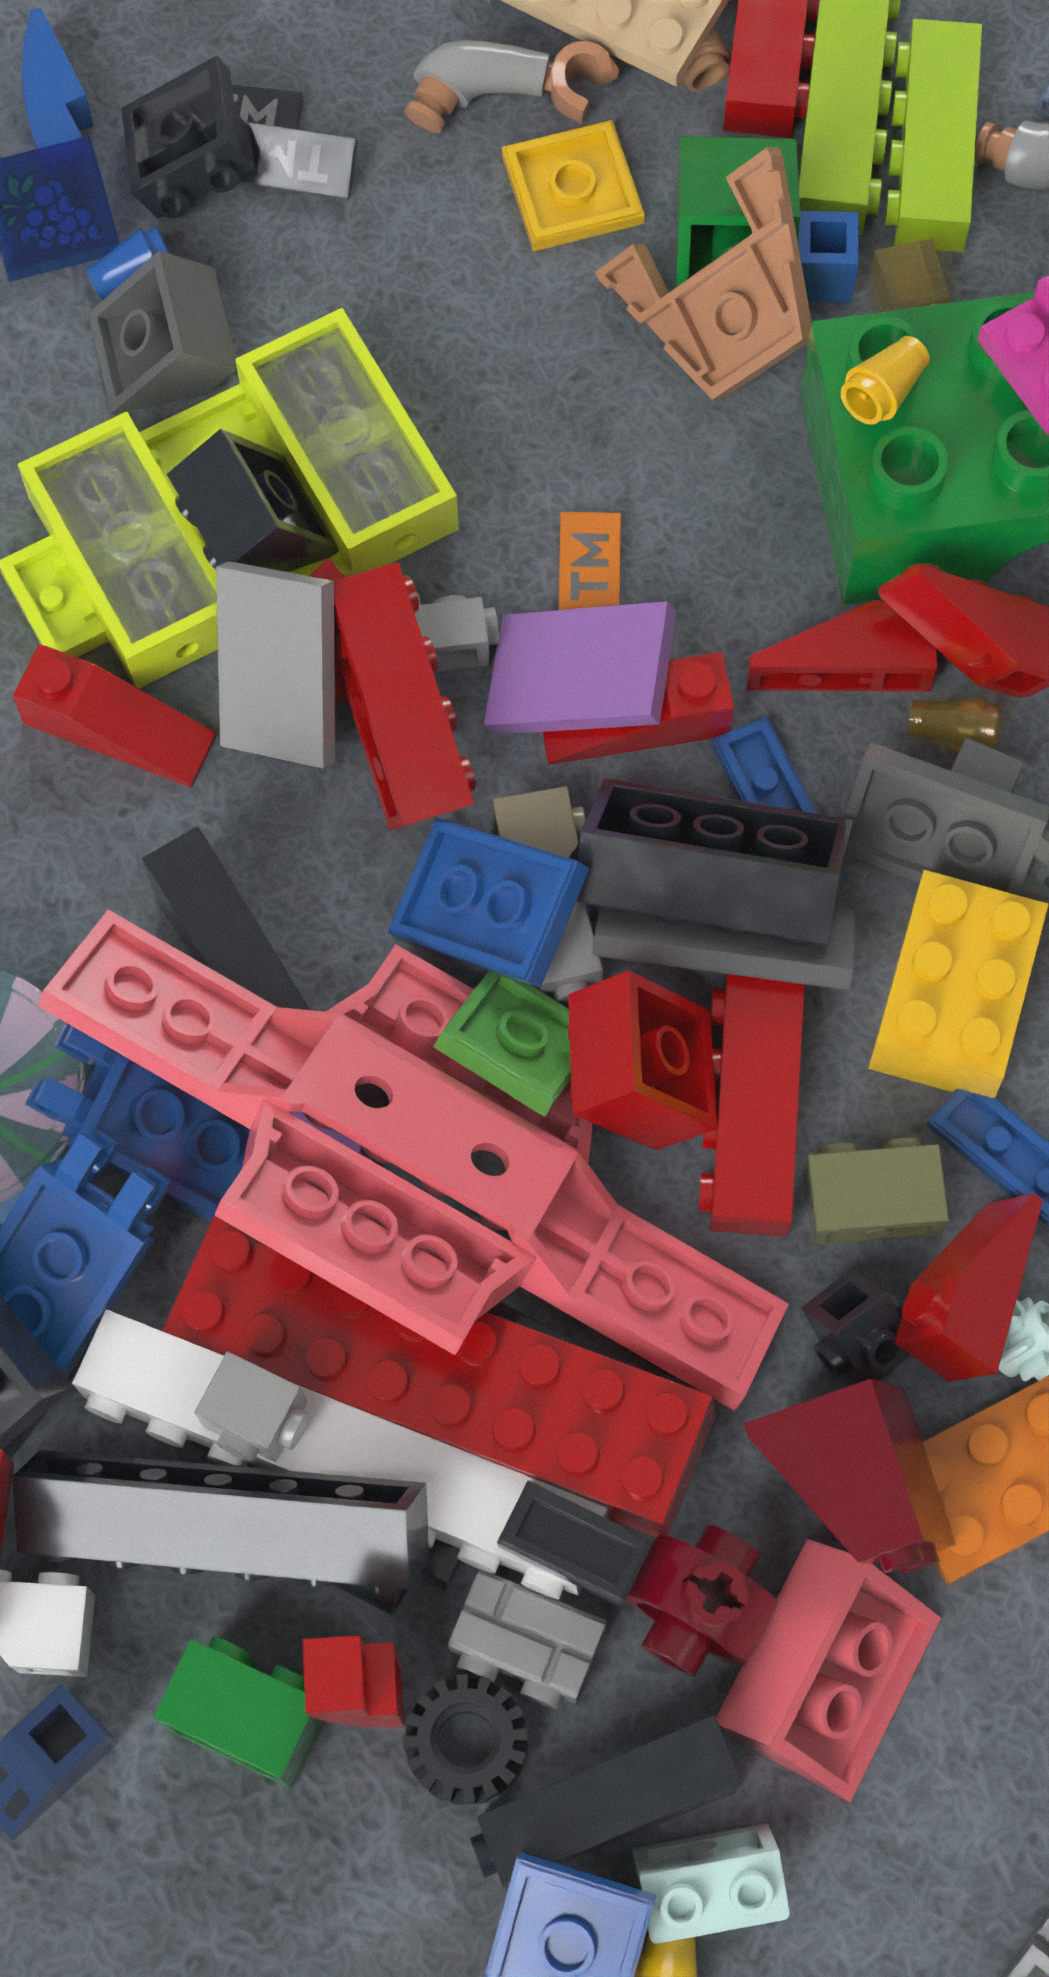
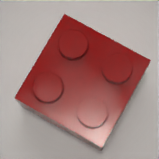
(641, 1061)

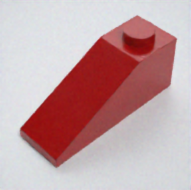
(852, 652)
(693, 710)
(110, 716)
(968, 1294)

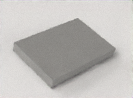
(276, 663)

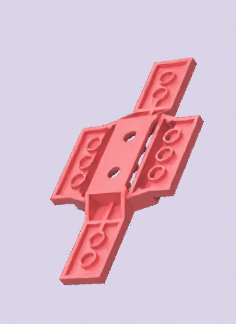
(371, 1226)

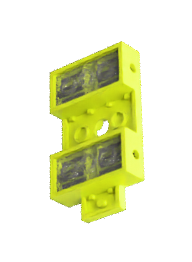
(132, 566)

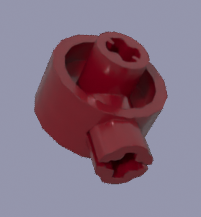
(701, 1600)

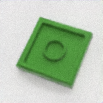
(512, 1040)

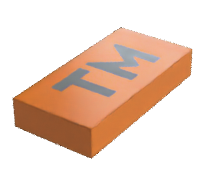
(589, 560)

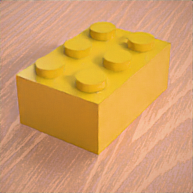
(958, 986)

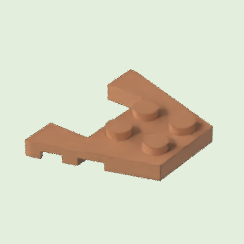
(741, 307)

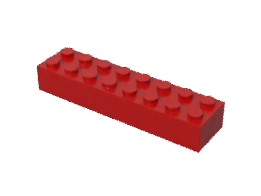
(502, 1397)

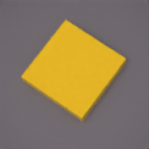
(572, 185)

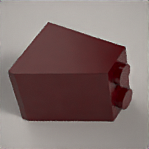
(861, 1472)

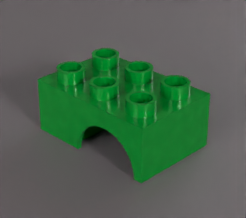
(943, 480)

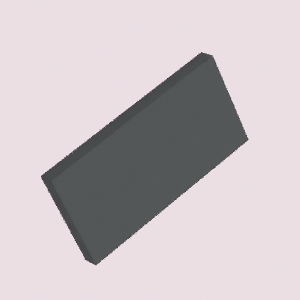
(707, 948)

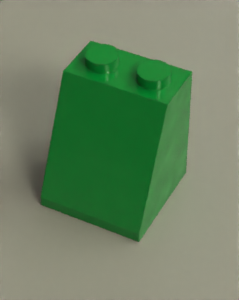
(707, 209)

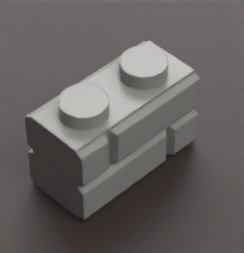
(526, 1639)

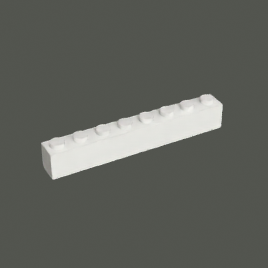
(468, 1497)

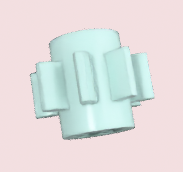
(1027, 1341)

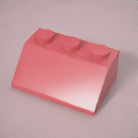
(829, 1669)

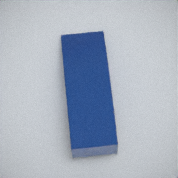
(51, 89)

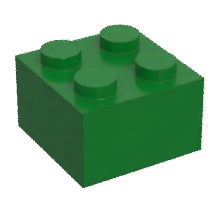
(239, 1710)

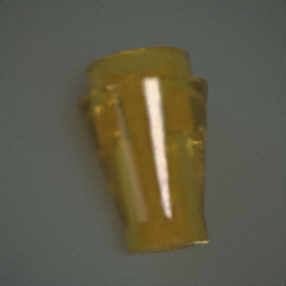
(952, 721)

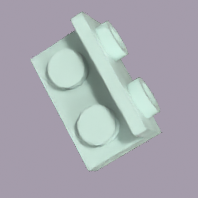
(712, 1883)

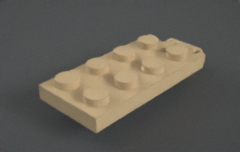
(645, 33)

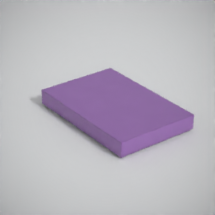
(581, 668)

